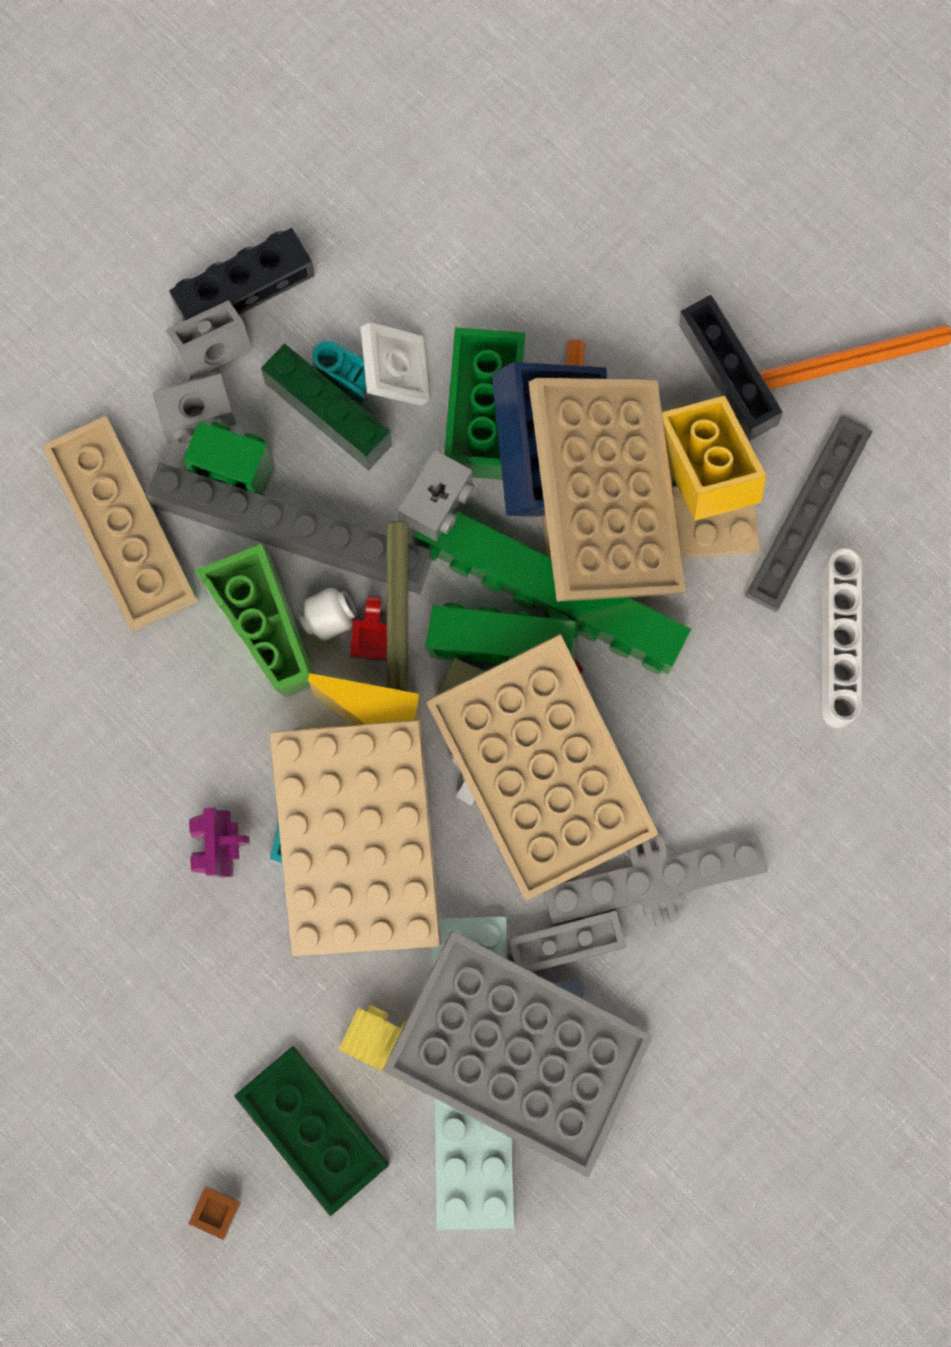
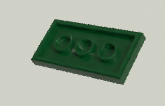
(312, 1130)

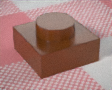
(214, 1212)

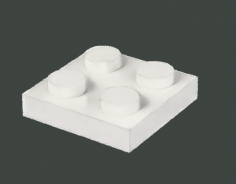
(395, 364)

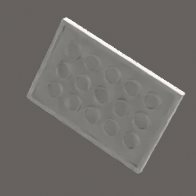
(518, 1053)

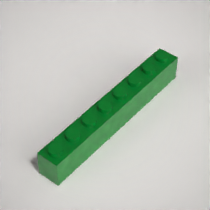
(529, 578)

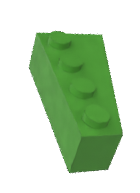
(260, 612)

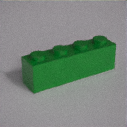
(492, 636)

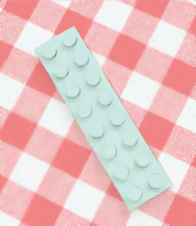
(471, 1157)

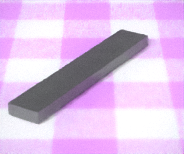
(808, 514)

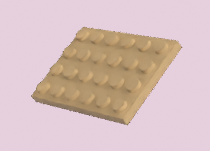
(606, 488)
(542, 767)
(356, 838)

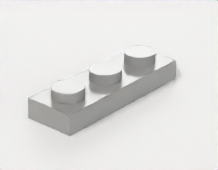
(568, 942)

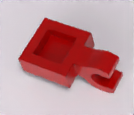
(370, 636)

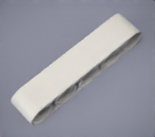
(850, 623)

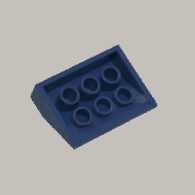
(517, 433)

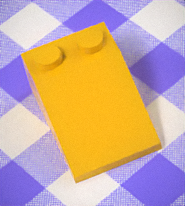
(365, 702)

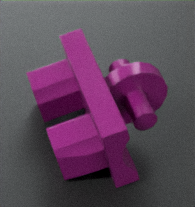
(220, 840)

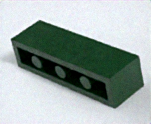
(326, 406)

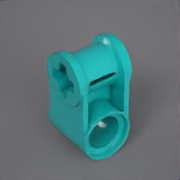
(346, 374)

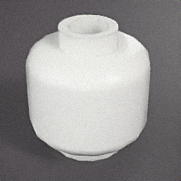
(328, 614)

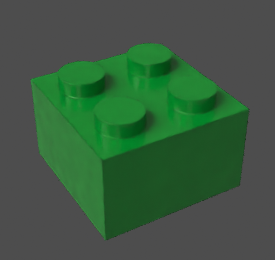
(229, 457)

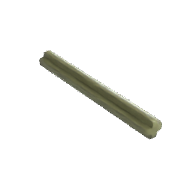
(397, 604)

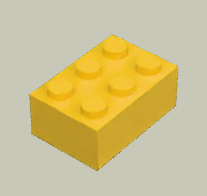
(712, 458)

